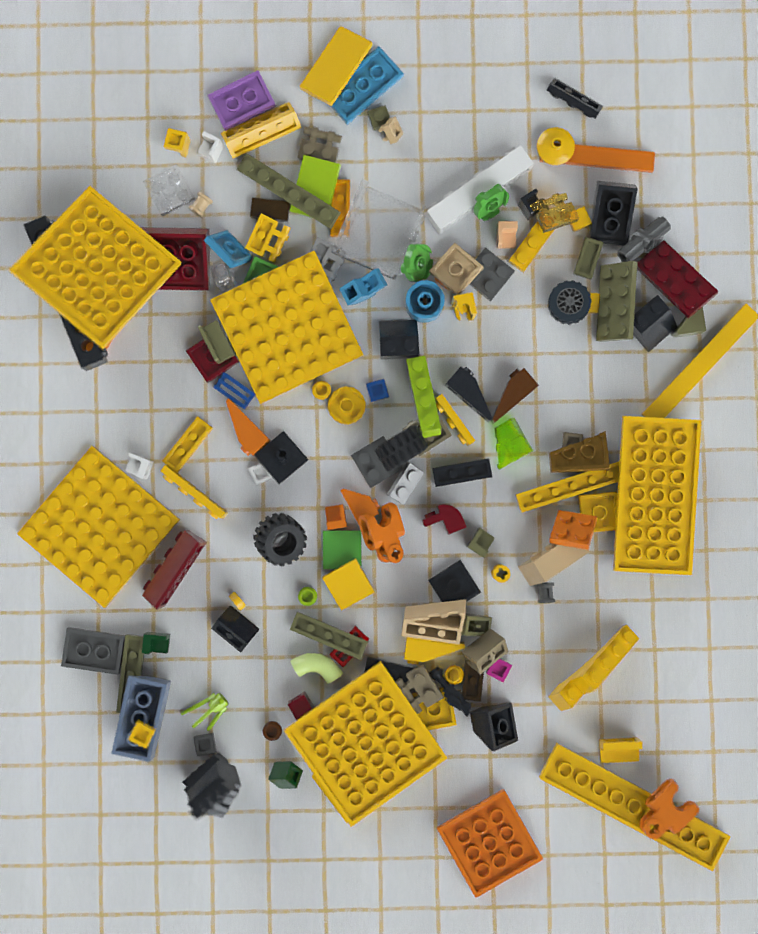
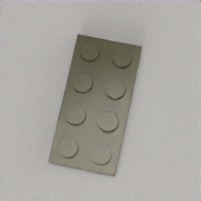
(616, 301)

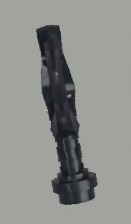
(453, 696)

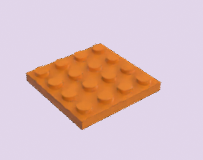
(489, 843)

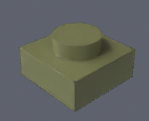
(378, 117)

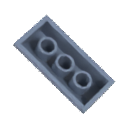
(143, 701)

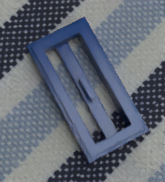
(221, 381)

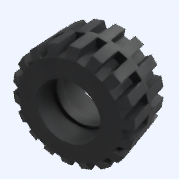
(401, 448)
(289, 549)

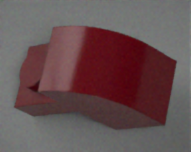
(449, 515)

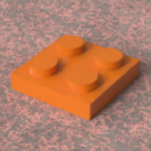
(573, 529)

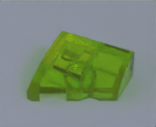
(510, 443)

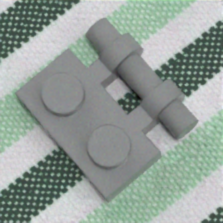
(324, 252)

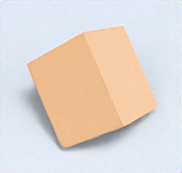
(506, 234)

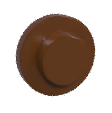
(272, 730)

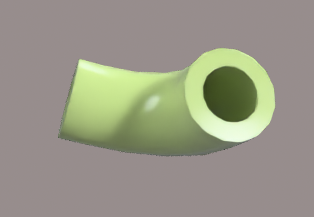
(316, 663)

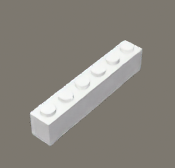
(462, 201)

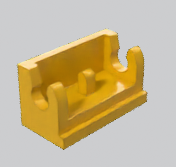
(464, 304)

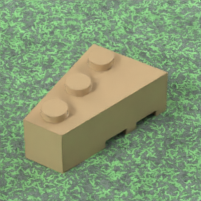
(550, 562)
(435, 621)

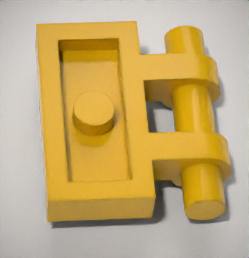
(262, 235)

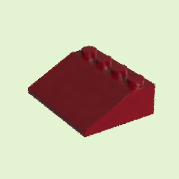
(191, 250)

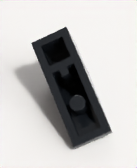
(468, 390)

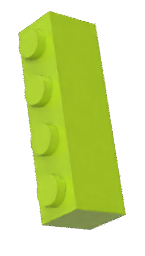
(423, 396)

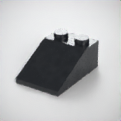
(613, 212)

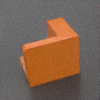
(335, 517)

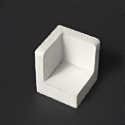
(210, 147)
(139, 466)

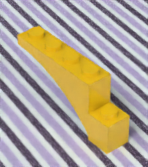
(595, 670)

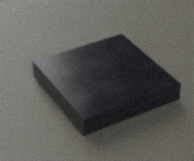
(454, 583)

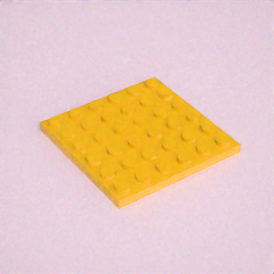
(95, 267)
(287, 327)
(98, 526)
(365, 744)

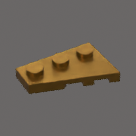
(582, 456)

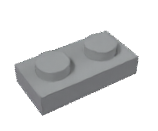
(405, 483)

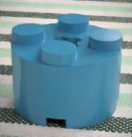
(435, 299)

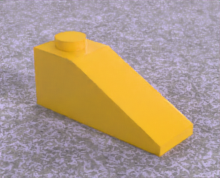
(423, 650)

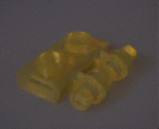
(555, 217)

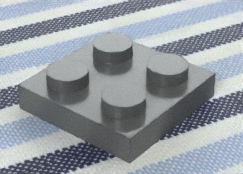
(493, 276)
(370, 464)

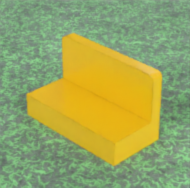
(619, 749)

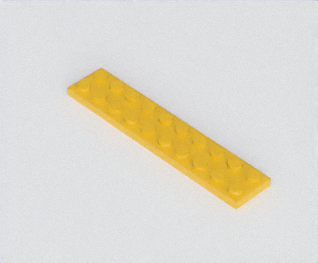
(627, 804)

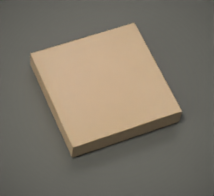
(456, 269)

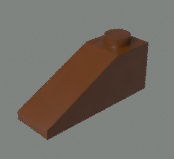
(515, 390)

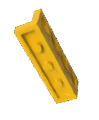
(261, 131)

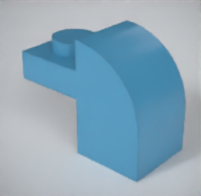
(363, 288)

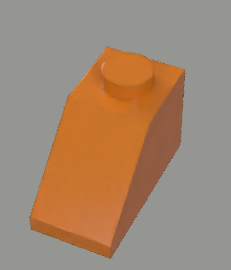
(360, 503)

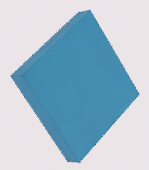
(228, 248)

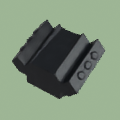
(212, 787)

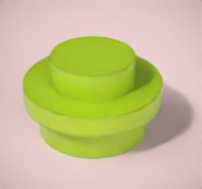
(307, 596)

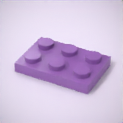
(241, 100)

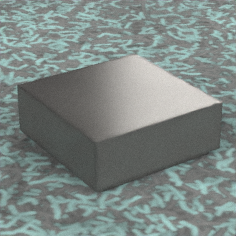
(205, 744)

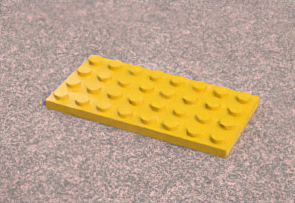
(657, 495)

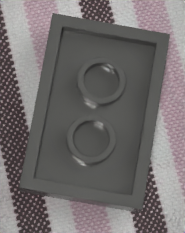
(93, 651)

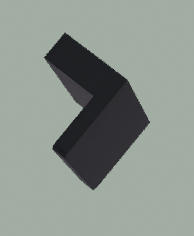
(235, 628)

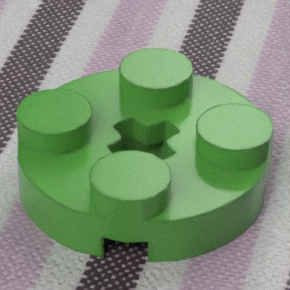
(490, 202)
(417, 254)

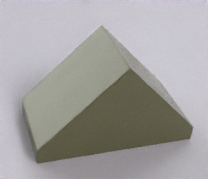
(691, 326)
(476, 625)

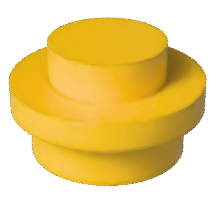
(321, 390)
(454, 675)

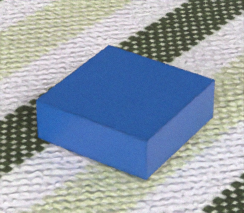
(377, 390)

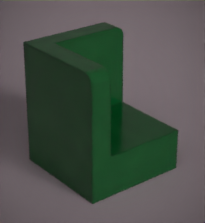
(155, 643)
(285, 775)

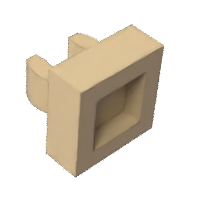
(392, 130)

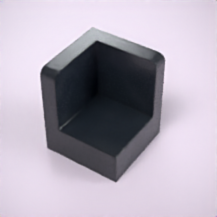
(524, 204)

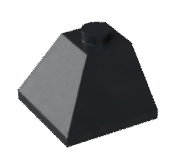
(495, 725)

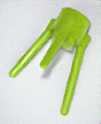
(217, 703)

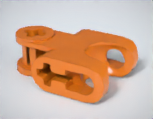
(385, 535)
(664, 814)

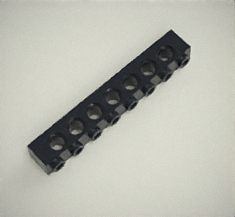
(86, 359)

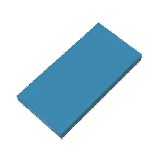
(367, 84)

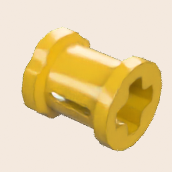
(506, 575)

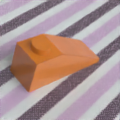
(247, 432)

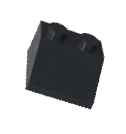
(653, 323)
(399, 339)

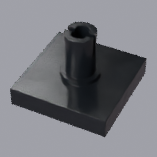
(281, 457)

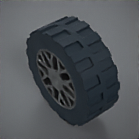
(569, 302)

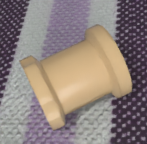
(200, 204)

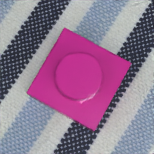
(499, 670)

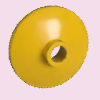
(549, 152)

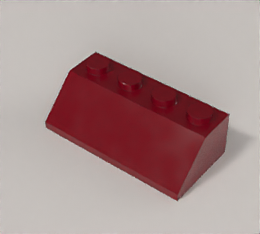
(174, 568)

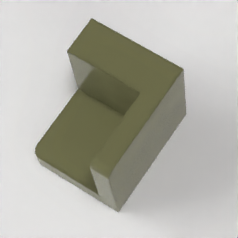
(481, 542)

